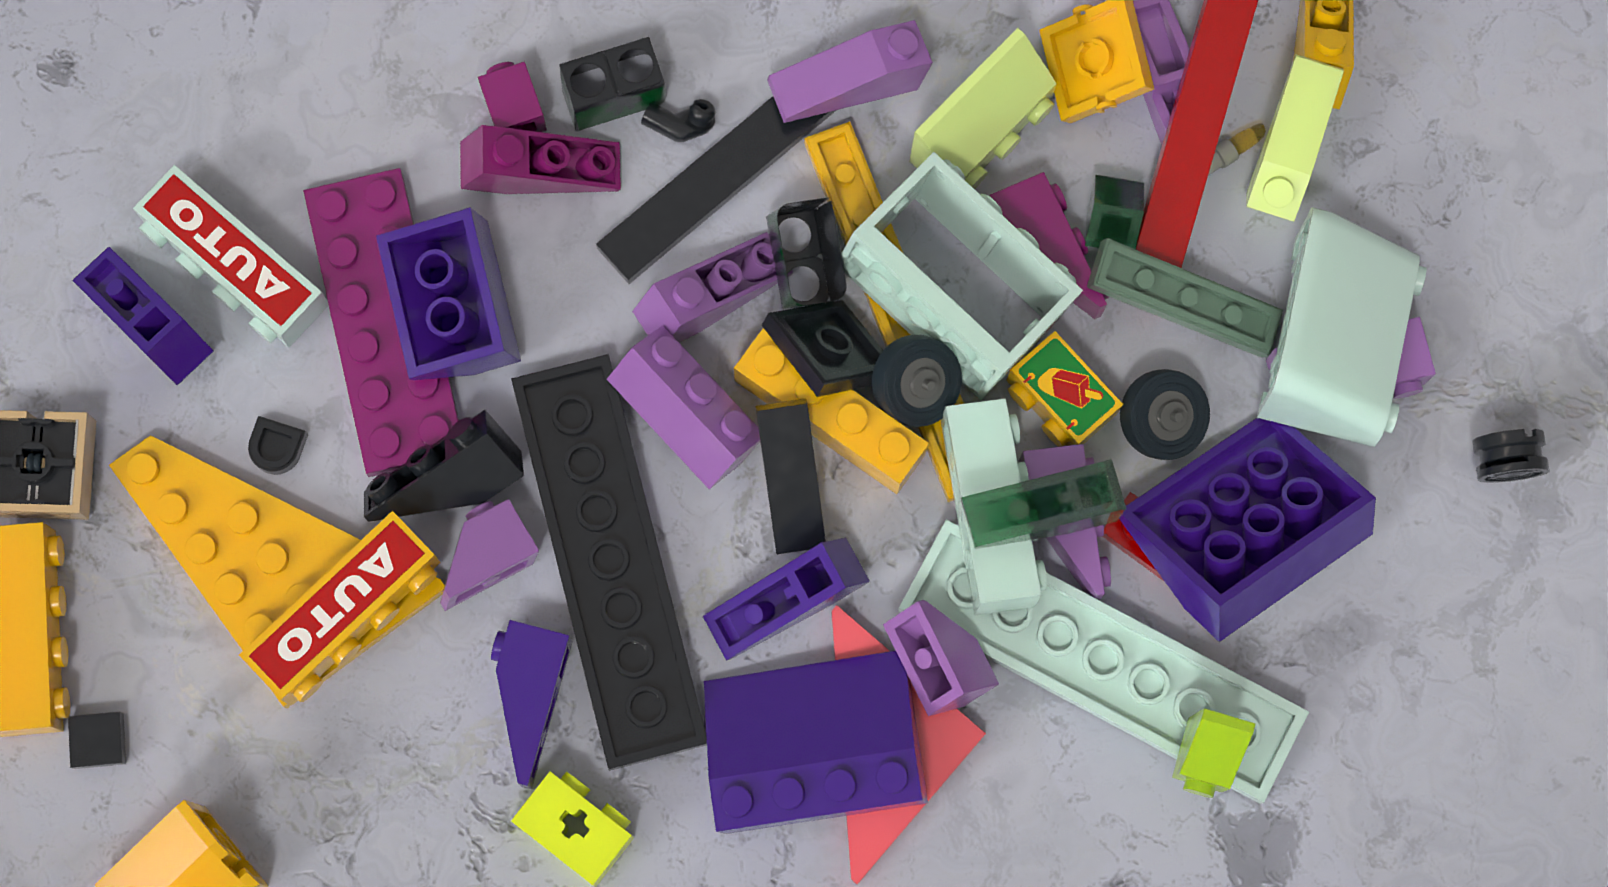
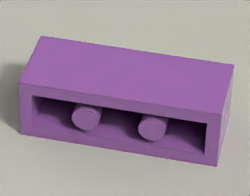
(685, 406)

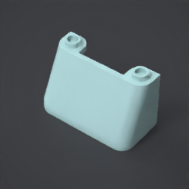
(1342, 331)

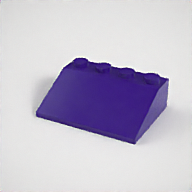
(1249, 523)
(812, 743)

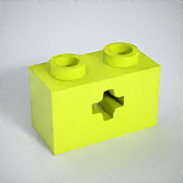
(543, 821)

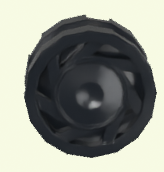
(1510, 456)

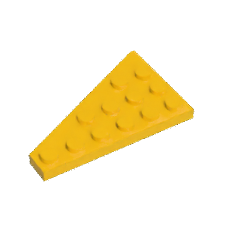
(241, 543)

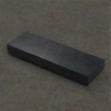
(790, 475)

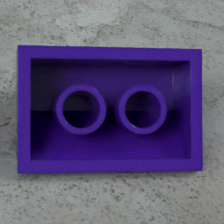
(448, 297)

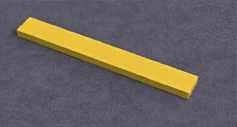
(854, 198)

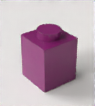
(512, 97)

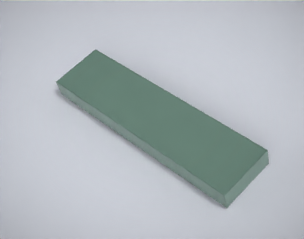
(1184, 298)

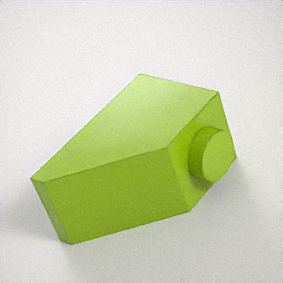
(1211, 752)

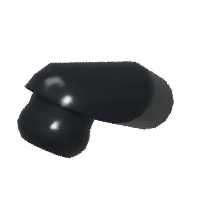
(681, 126)

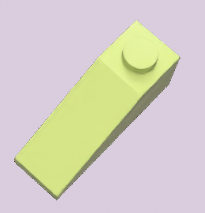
(1294, 138)

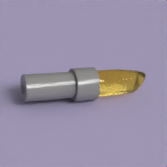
(1229, 149)

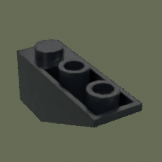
(455, 472)

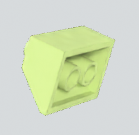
(988, 110)

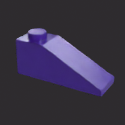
(143, 315)
(786, 597)
(529, 682)

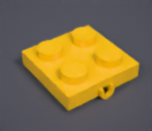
(1096, 59)

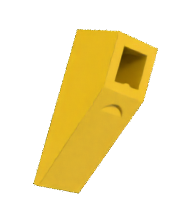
(1327, 36)

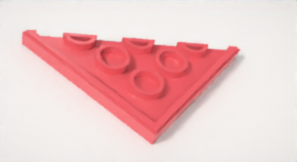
(943, 742)

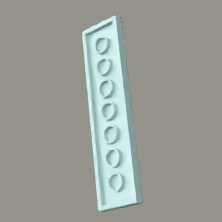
(1112, 665)

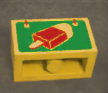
(1062, 392)

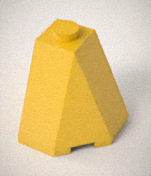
(184, 851)

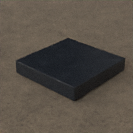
(825, 346)

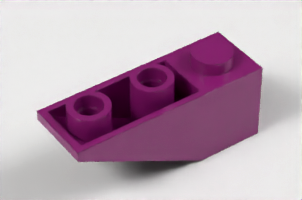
(537, 162)
(1039, 210)

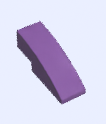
(1166, 57)

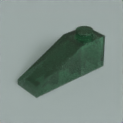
(1045, 506)

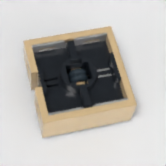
(46, 464)

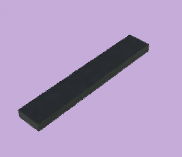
(703, 189)

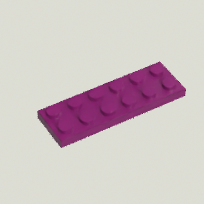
(388, 408)

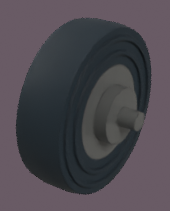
(916, 380)
(1165, 414)

